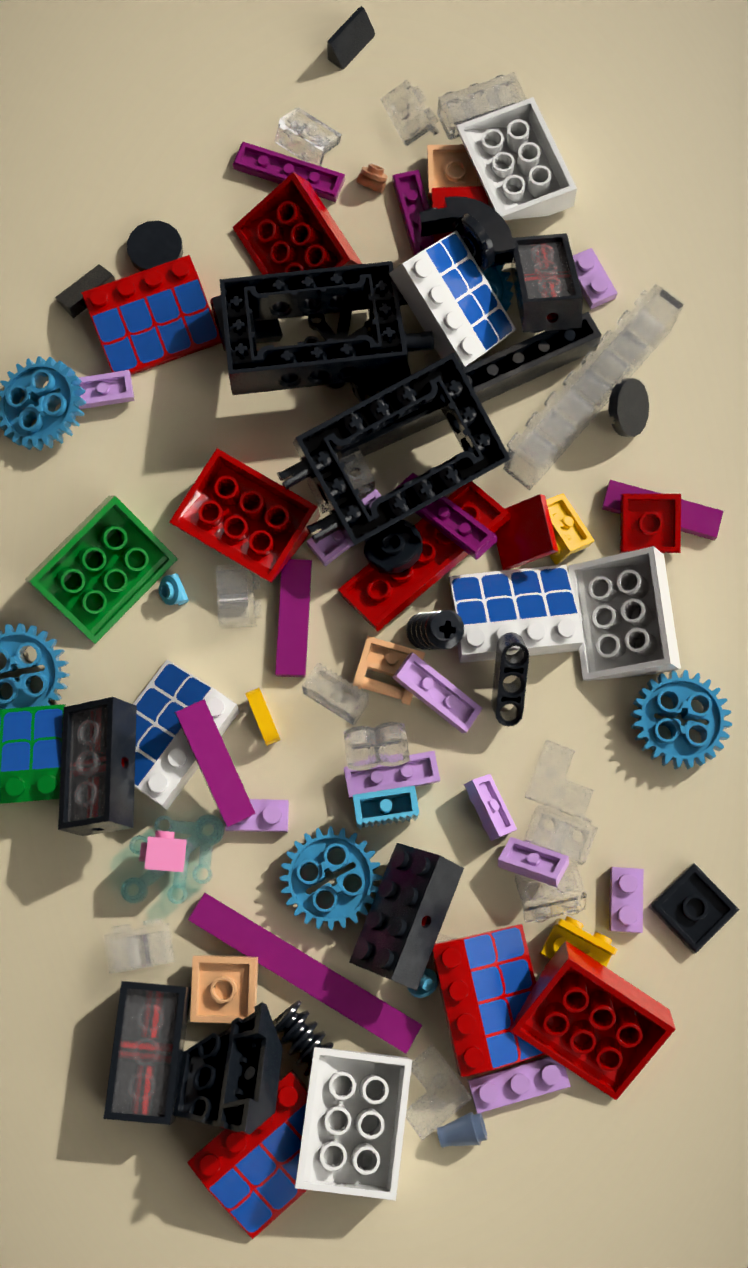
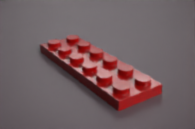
(383, 596)

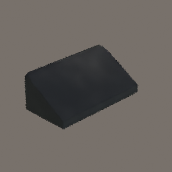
(350, 39)
(72, 298)

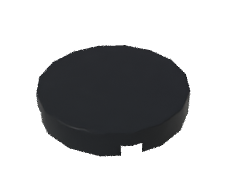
(476, 240)
(154, 245)
(629, 407)
(394, 548)

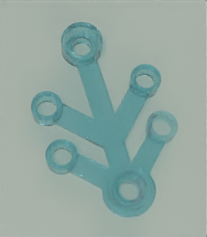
(179, 882)

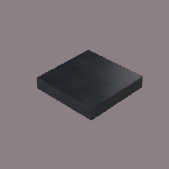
(694, 908)

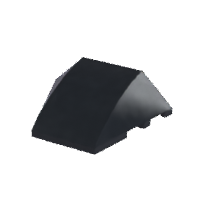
(232, 1075)

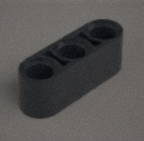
(513, 692)

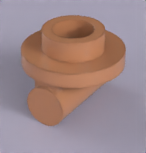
(373, 178)

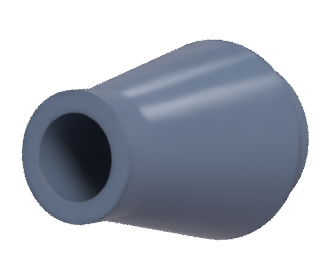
(464, 1131)

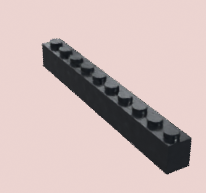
(495, 376)

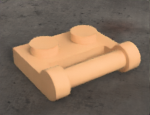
(385, 659)

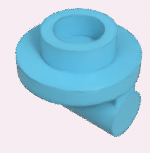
(172, 590)
(427, 984)

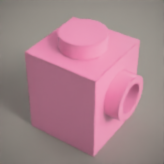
(163, 852)

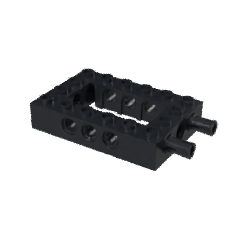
(309, 294)
(318, 448)

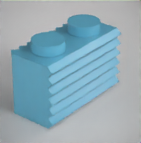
(386, 806)

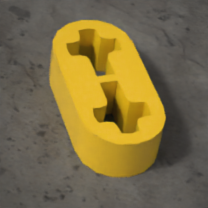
(263, 716)

